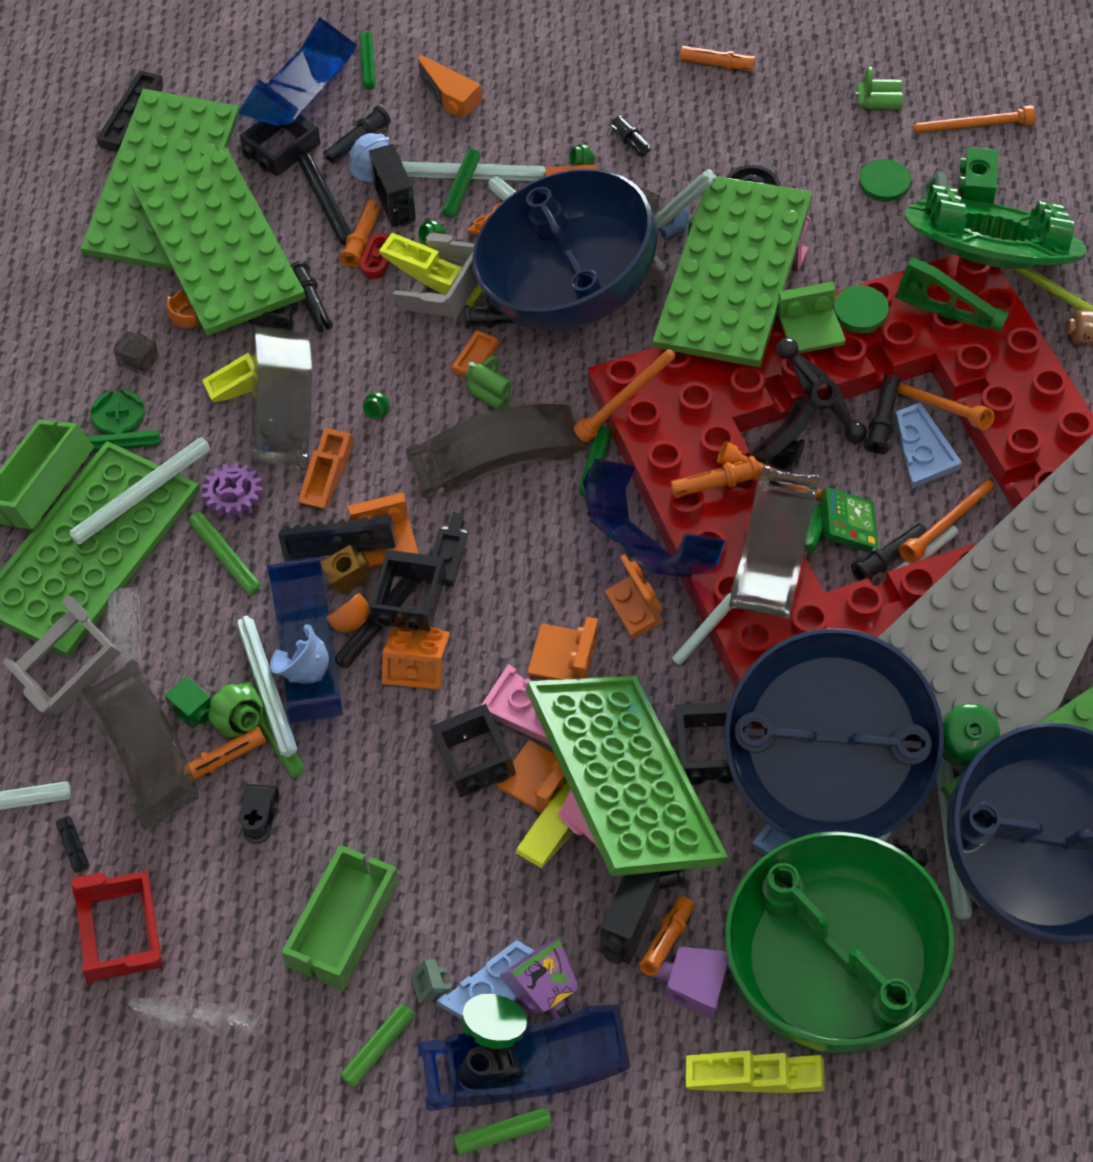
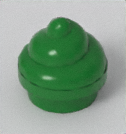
(581, 155)
(429, 227)
(376, 405)

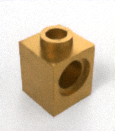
(346, 569)

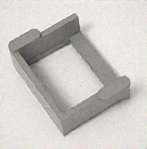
(454, 301)
(81, 679)

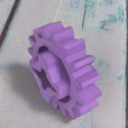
(231, 490)

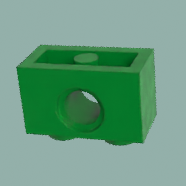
(980, 174)

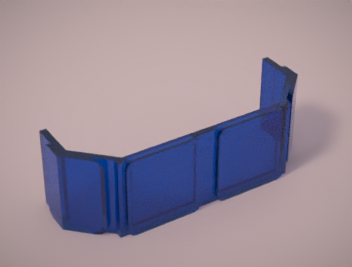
(608, 510)
(298, 601)

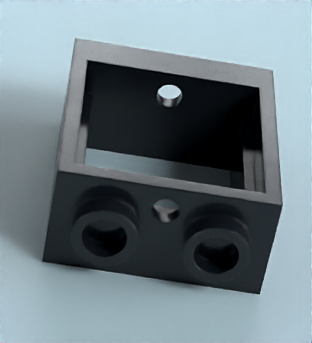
(253, 137)
(392, 185)
(402, 565)
(701, 716)
(463, 728)

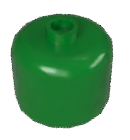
(967, 732)

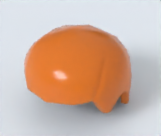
(181, 312)
(350, 615)

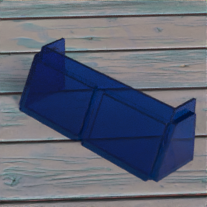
(300, 77)

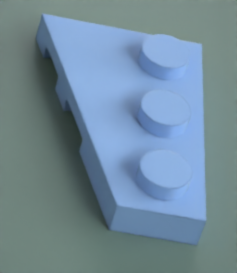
(924, 446)
(486, 980)

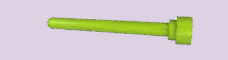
(1054, 289)

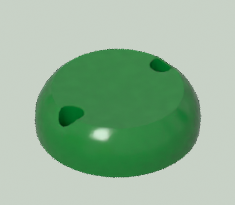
(839, 942)

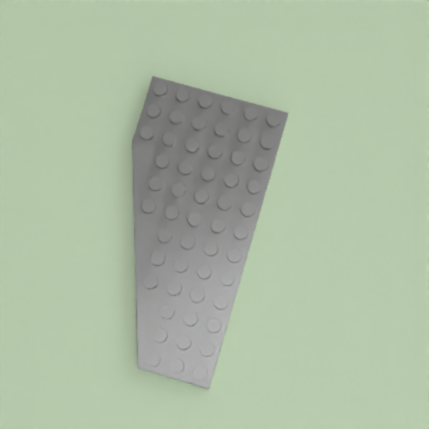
(1014, 609)

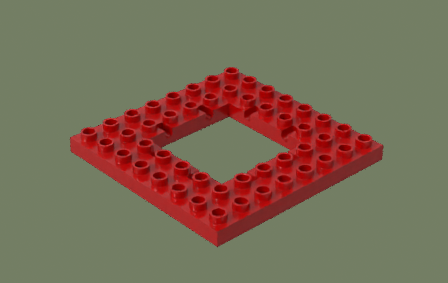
(701, 402)

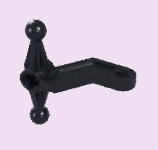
(804, 408)

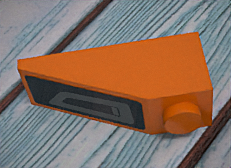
(452, 90)

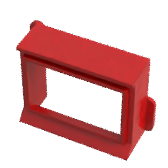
(97, 888)

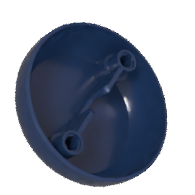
(566, 249)
(834, 735)
(1033, 834)

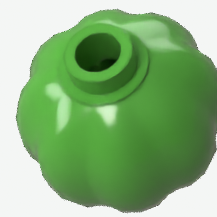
(231, 706)

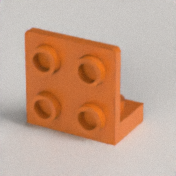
(396, 507)
(635, 600)
(563, 651)
(414, 657)
(536, 777)

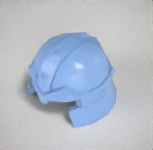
(360, 161)
(307, 662)

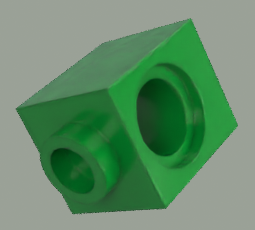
(189, 702)

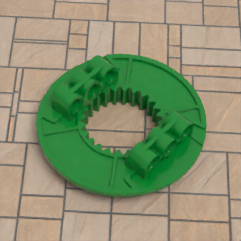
(996, 232)

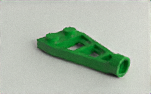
(914, 290)

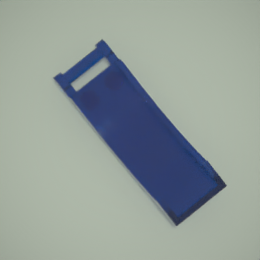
(552, 1053)

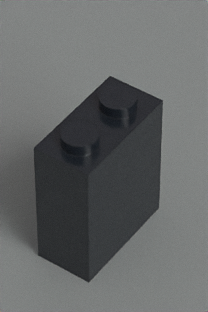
(628, 916)

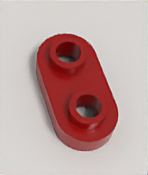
(372, 258)

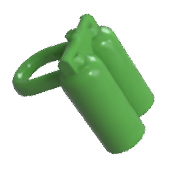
(879, 93)
(488, 384)

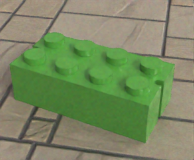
(40, 471)
(340, 917)

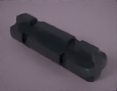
(72, 844)

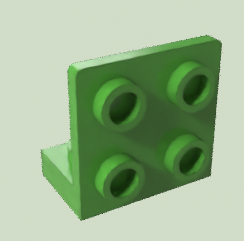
(810, 317)

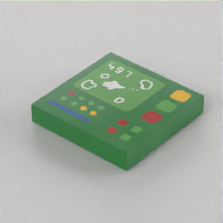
(849, 519)

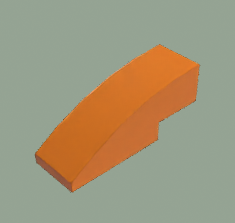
(326, 468)

